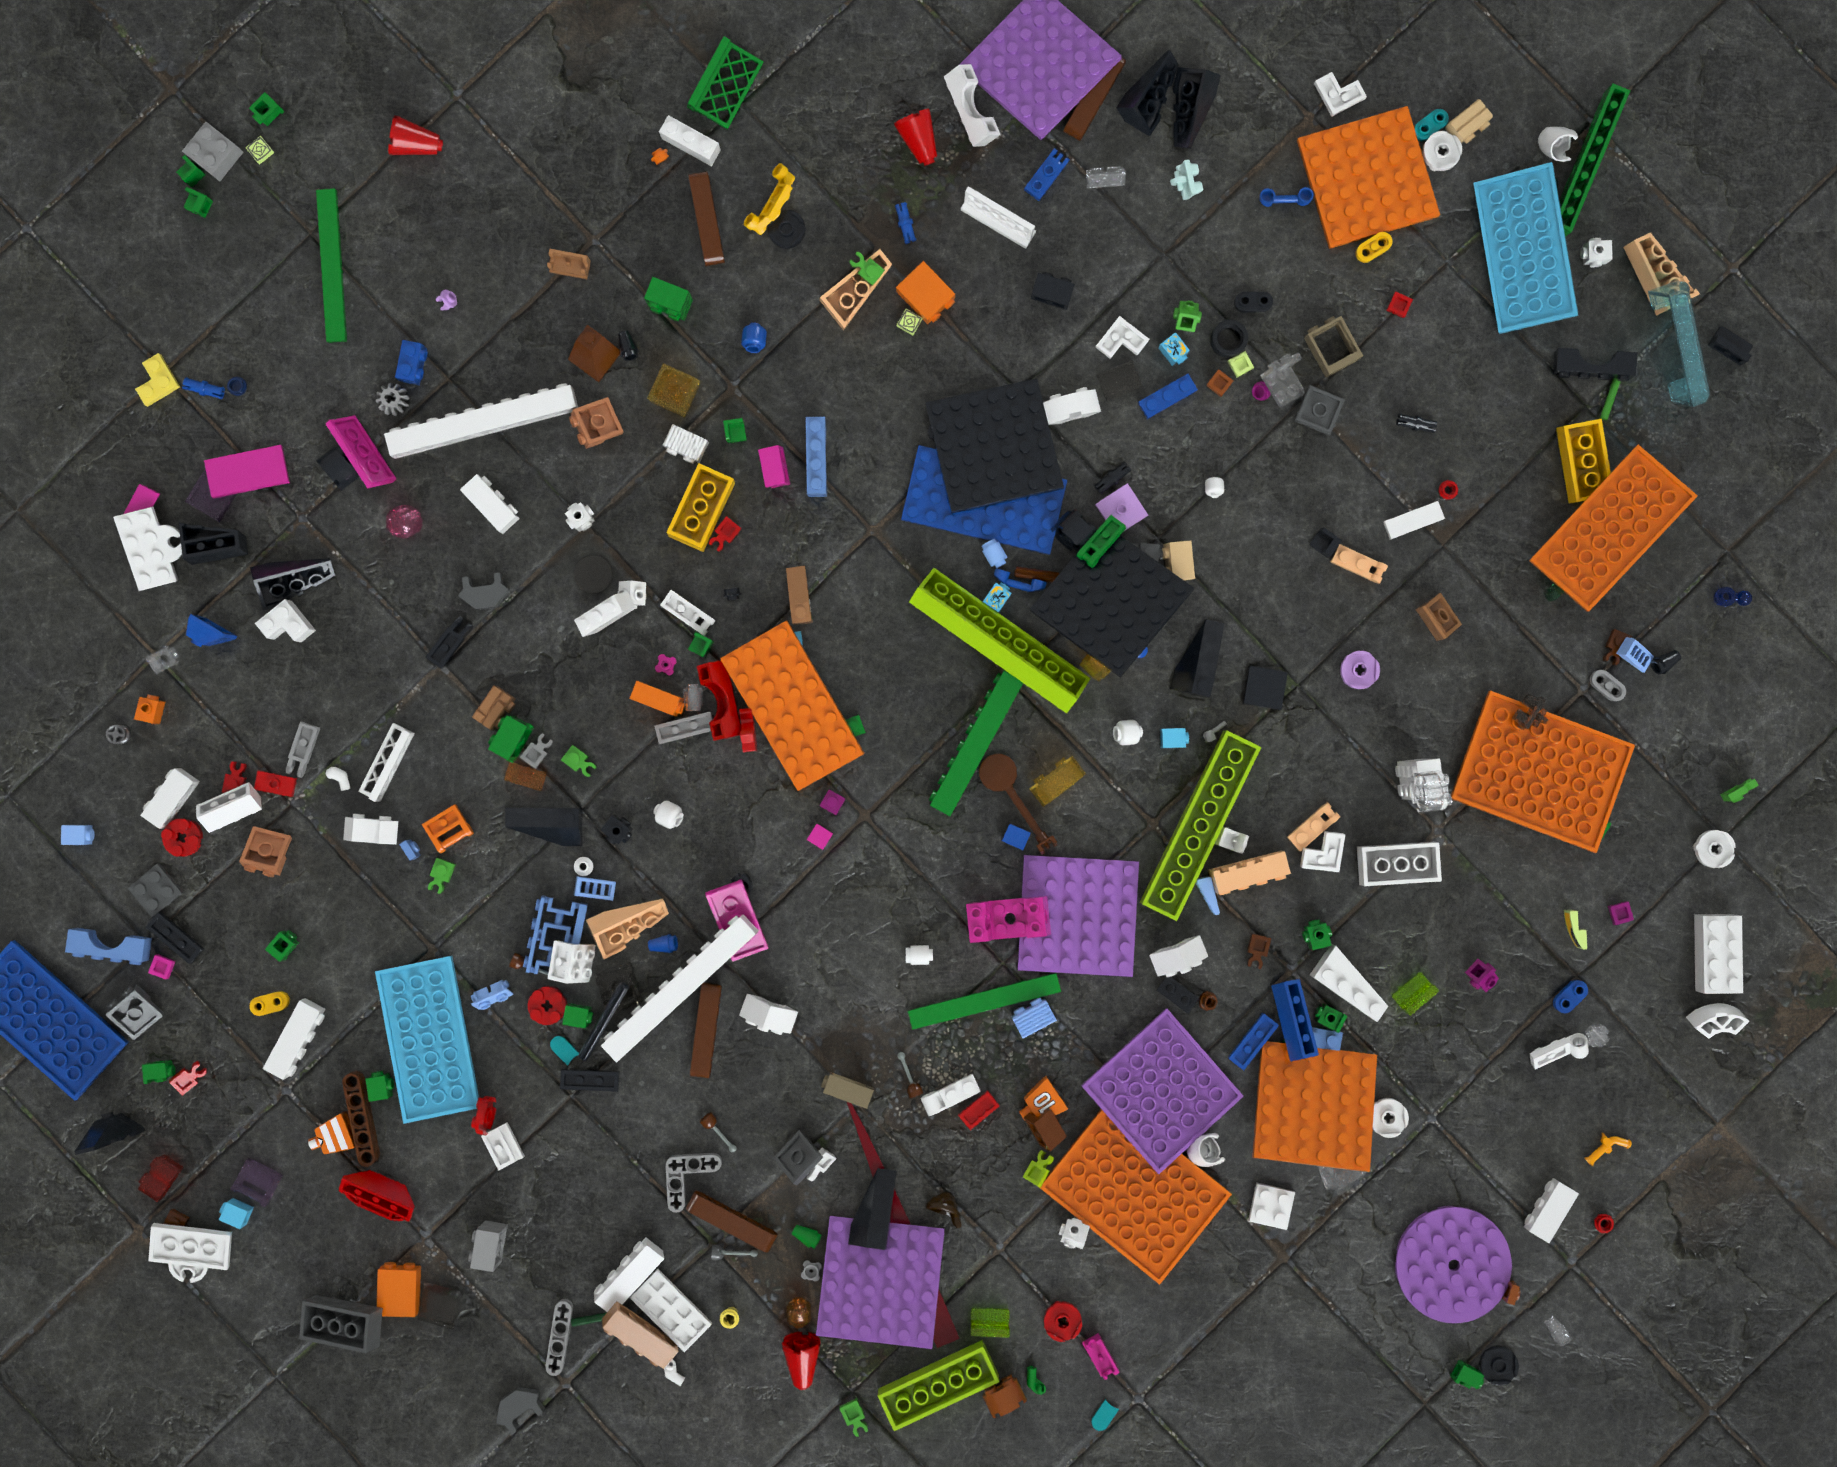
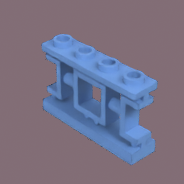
(540, 934)

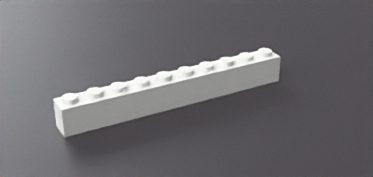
(481, 421)
(679, 988)

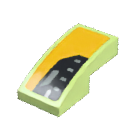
(1578, 936)

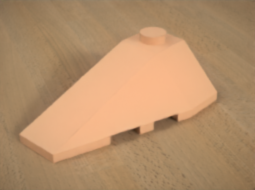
(618, 926)

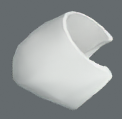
(1555, 141)
(1205, 1151)

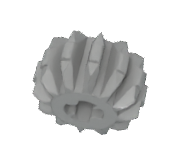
(392, 406)

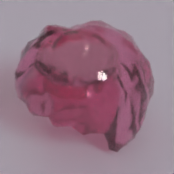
(404, 521)

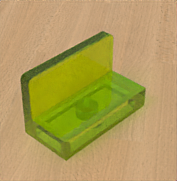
(1414, 993)
(990, 1322)

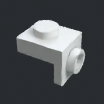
(1232, 840)

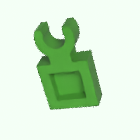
(869, 270)
(577, 759)
(1735, 794)
(441, 871)
(853, 1415)

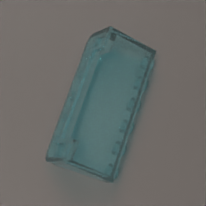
(1695, 386)

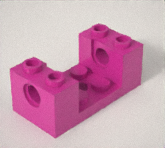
(989, 922)

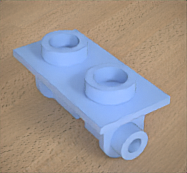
(483, 999)

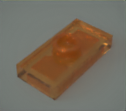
(525, 776)

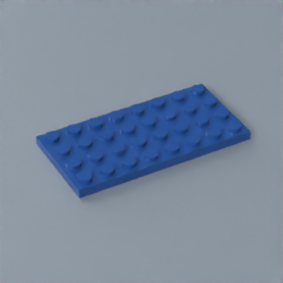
(1015, 523)
(53, 1023)

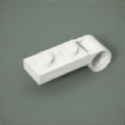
(1559, 1049)
(950, 1095)

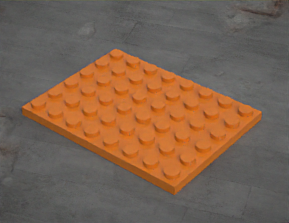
(1543, 777)
(1129, 1204)

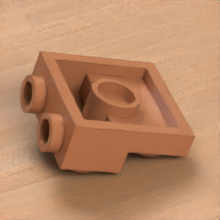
(595, 422)
(265, 851)

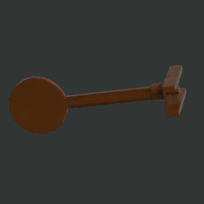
(999, 774)

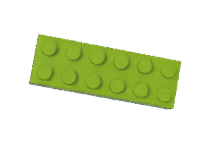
(938, 1385)

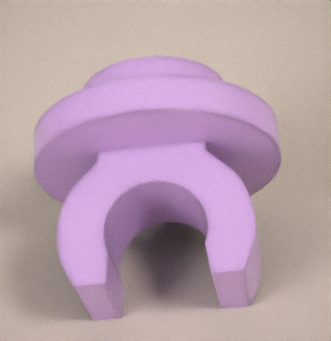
(448, 298)

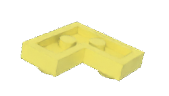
(161, 381)

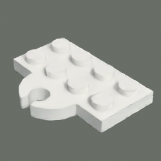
(148, 547)
(189, 1249)

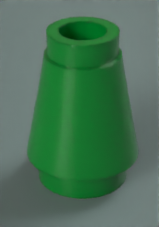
(807, 1236)

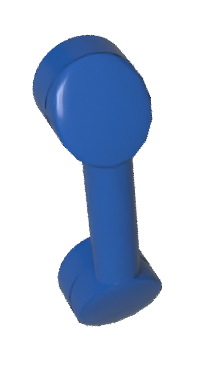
(1268, 197)
(1003, 577)

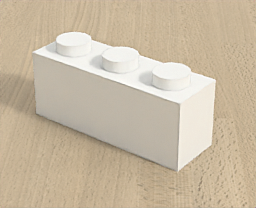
(689, 140)
(490, 503)
(605, 613)
(169, 797)
(228, 807)
(1550, 1210)

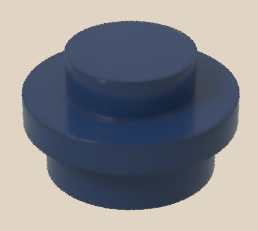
(237, 386)

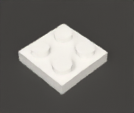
(1271, 1206)

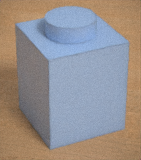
(77, 834)

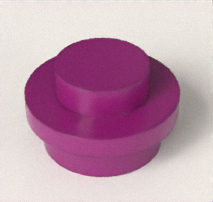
(1260, 391)

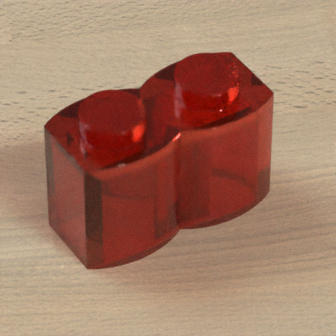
(160, 1177)

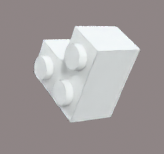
(285, 618)
(1179, 957)
(768, 1015)

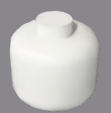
(1214, 487)

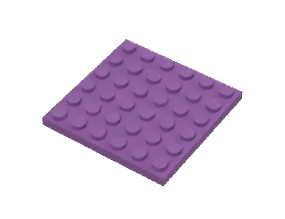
(1041, 63)
(1089, 915)
(1162, 1091)
(881, 1292)

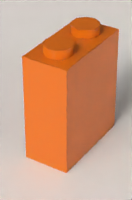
(926, 293)
(657, 699)
(399, 1289)

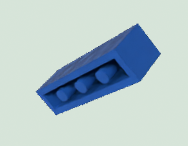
(1295, 1020)

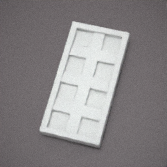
(670, 1310)

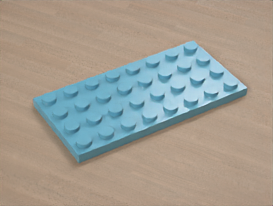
(1526, 248)
(427, 1039)

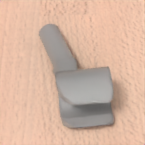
(1209, 735)

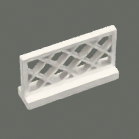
(998, 218)

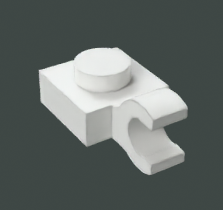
(823, 1165)

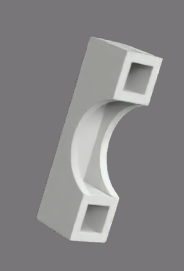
(962, 84)

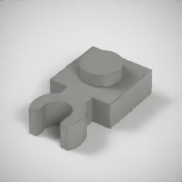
(534, 753)

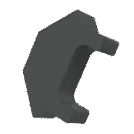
(484, 596)
(517, 1403)

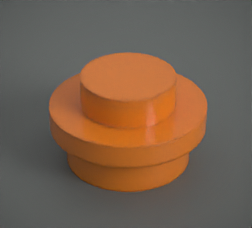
(659, 156)

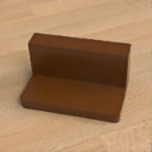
(1046, 1129)

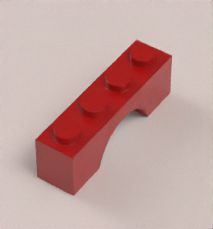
(717, 679)

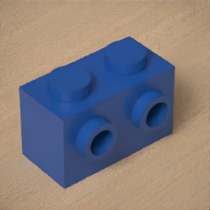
(411, 362)

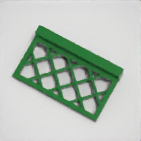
(712, 72)

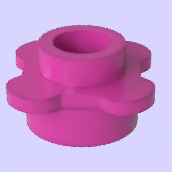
(662, 660)

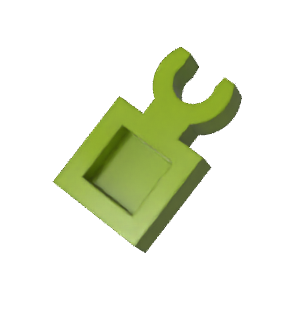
(1037, 1172)

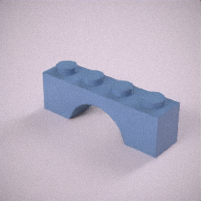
(816, 456)
(85, 942)

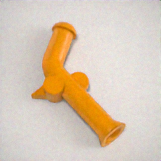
(1606, 1147)

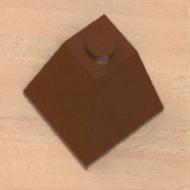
(593, 353)

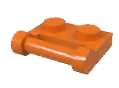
(445, 822)

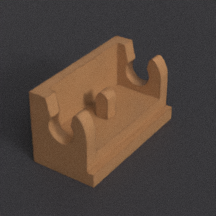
(569, 264)

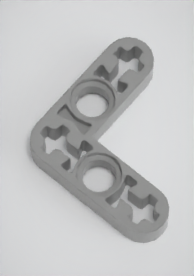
(679, 1174)

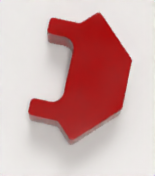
(748, 730)

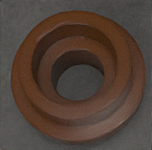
(1210, 1004)

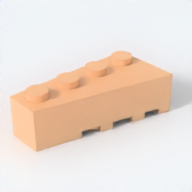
(1653, 266)
(851, 292)
(1249, 872)

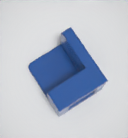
(1016, 836)

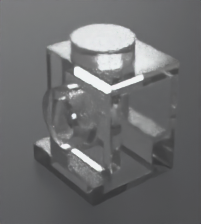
(159, 665)

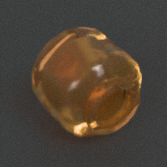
(798, 1312)

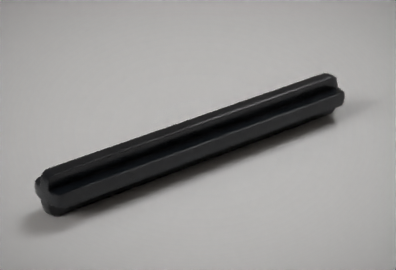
(603, 1021)

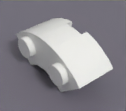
(1071, 406)
(370, 830)
(1717, 1019)

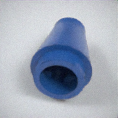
(663, 944)

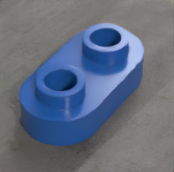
(1570, 995)

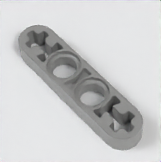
(556, 1336)

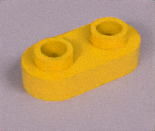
(1373, 248)
(268, 1003)

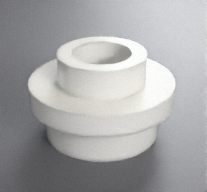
(589, 864)

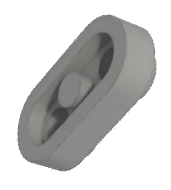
(1607, 684)

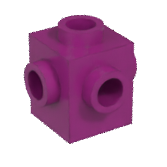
(1482, 975)

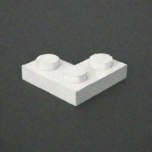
(1337, 98)
(1122, 333)
(1328, 857)

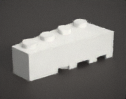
(1344, 980)

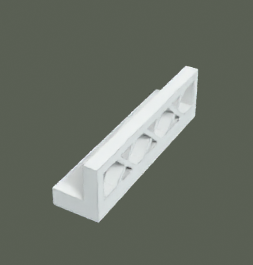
(390, 764)

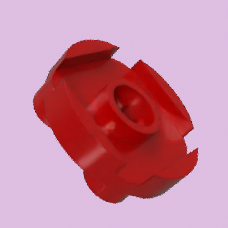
(192, 841)
(536, 1008)
(485, 1115)
(1064, 1332)

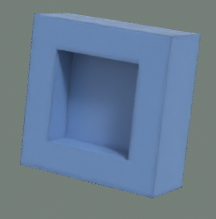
(411, 849)

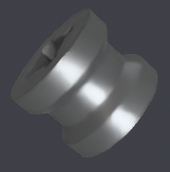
(113, 734)

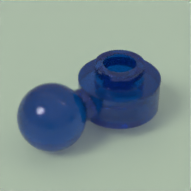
(1742, 598)

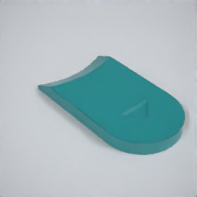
(563, 1049)
(1103, 1416)

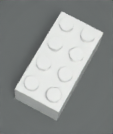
(1407, 768)
(1399, 863)
(1718, 953)

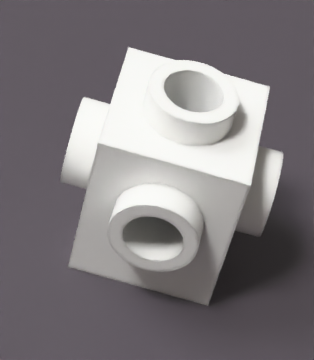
(1596, 252)
(582, 523)
(636, 590)
(1074, 1233)

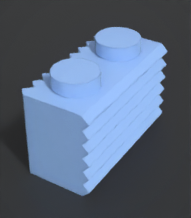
(1033, 1017)

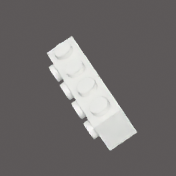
(294, 1038)
(629, 1275)

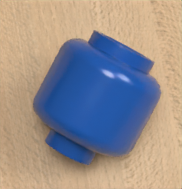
(754, 337)

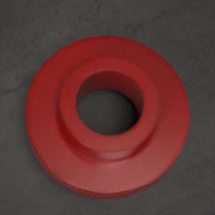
(1453, 487)
(1607, 1227)

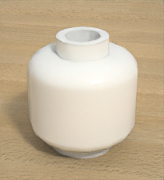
(1127, 732)
(668, 814)

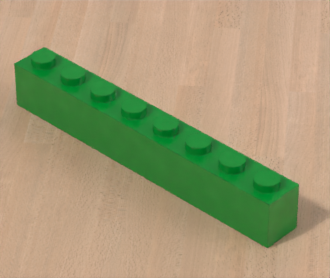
(1591, 154)
(977, 742)

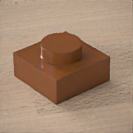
(1219, 383)
(1512, 1293)

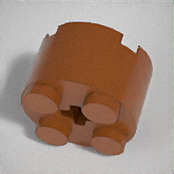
(1004, 1396)

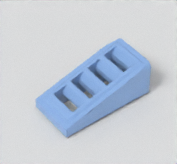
(1626, 648)
(1207, 890)
(577, 891)

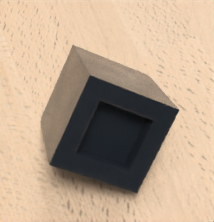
(1325, 542)

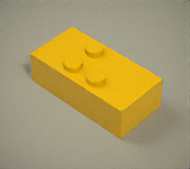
(1583, 458)
(700, 507)

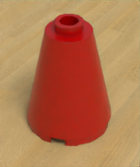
(919, 135)
(412, 139)
(801, 1357)

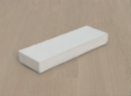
(1413, 520)

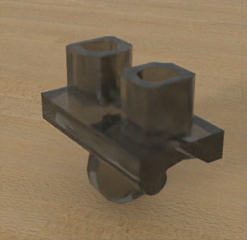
(1534, 705)

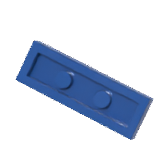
(1167, 396)
(1253, 1041)

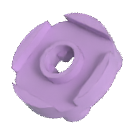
(1367, 662)

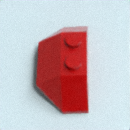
(378, 1195)

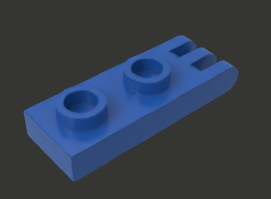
(1046, 175)

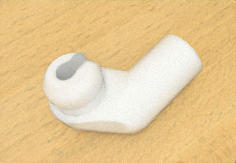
(339, 775)
(671, 1373)

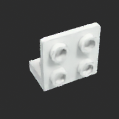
(571, 962)

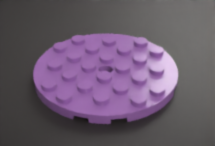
(1481, 1270)

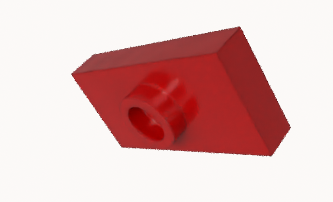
(275, 783)
(978, 1110)

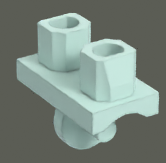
(1185, 181)

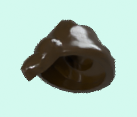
(945, 1204)

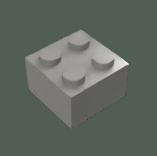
(212, 151)
(488, 1246)

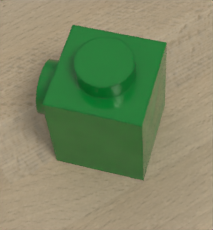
(379, 1086)

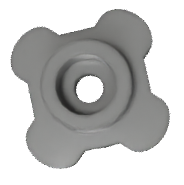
(806, 1274)

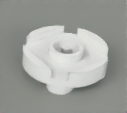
(1446, 141)
(1725, 850)
(1399, 1120)

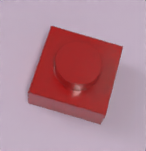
(1399, 304)

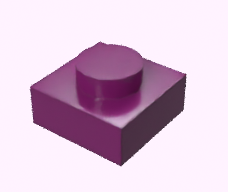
(832, 802)
(1620, 913)

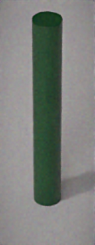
(587, 1319)

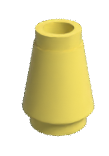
(729, 1321)

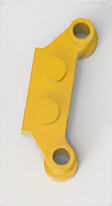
(775, 202)

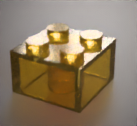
(674, 390)

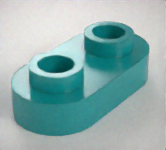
(1431, 124)

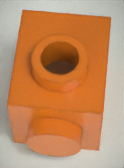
(149, 709)

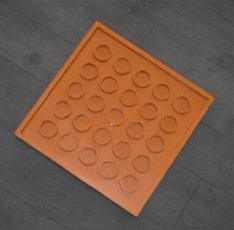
(1368, 177)
(1315, 1108)

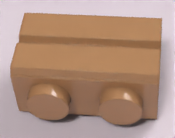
(494, 707)

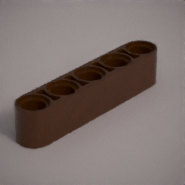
(1090, 104)
(706, 218)
(705, 1030)
(358, 1127)
(731, 1221)

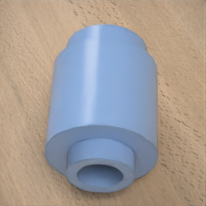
(994, 553)

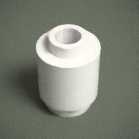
(919, 955)

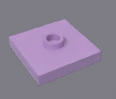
(1123, 506)

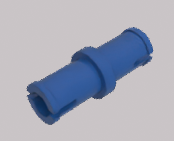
(905, 223)
(203, 388)

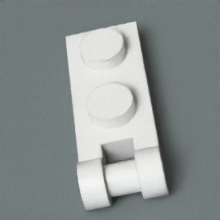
(686, 612)

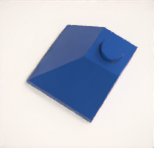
(206, 632)

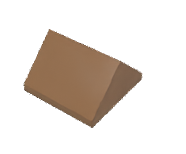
(1439, 617)

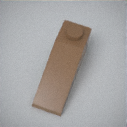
(799, 595)

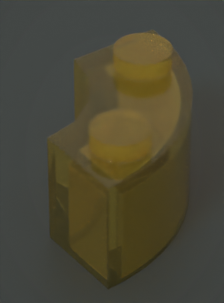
(1057, 781)

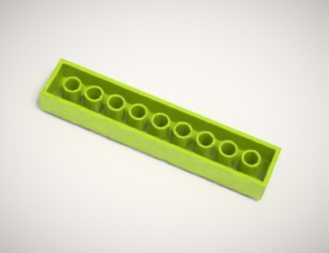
(999, 640)
(1200, 825)

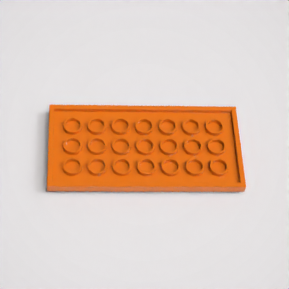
(1613, 528)
(792, 705)

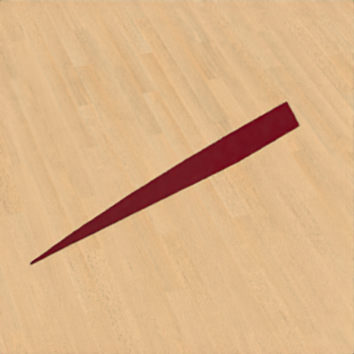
(944, 1327)

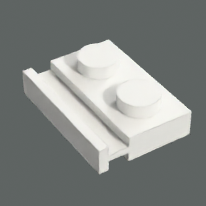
(503, 1146)

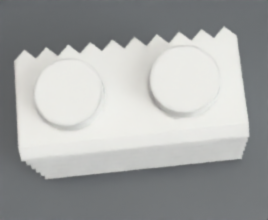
(685, 444)

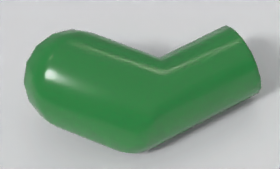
(1033, 1382)

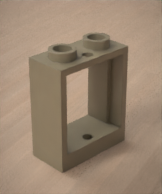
(1355, 353)
(847, 1089)

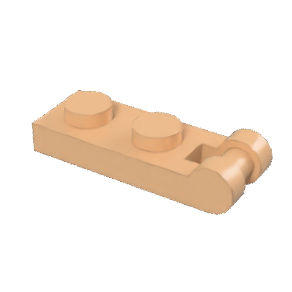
(1358, 563)
(1313, 827)

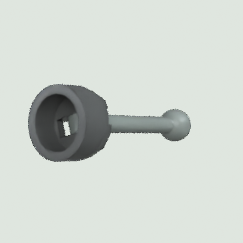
(719, 1252)

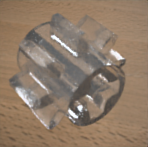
(1597, 1035)

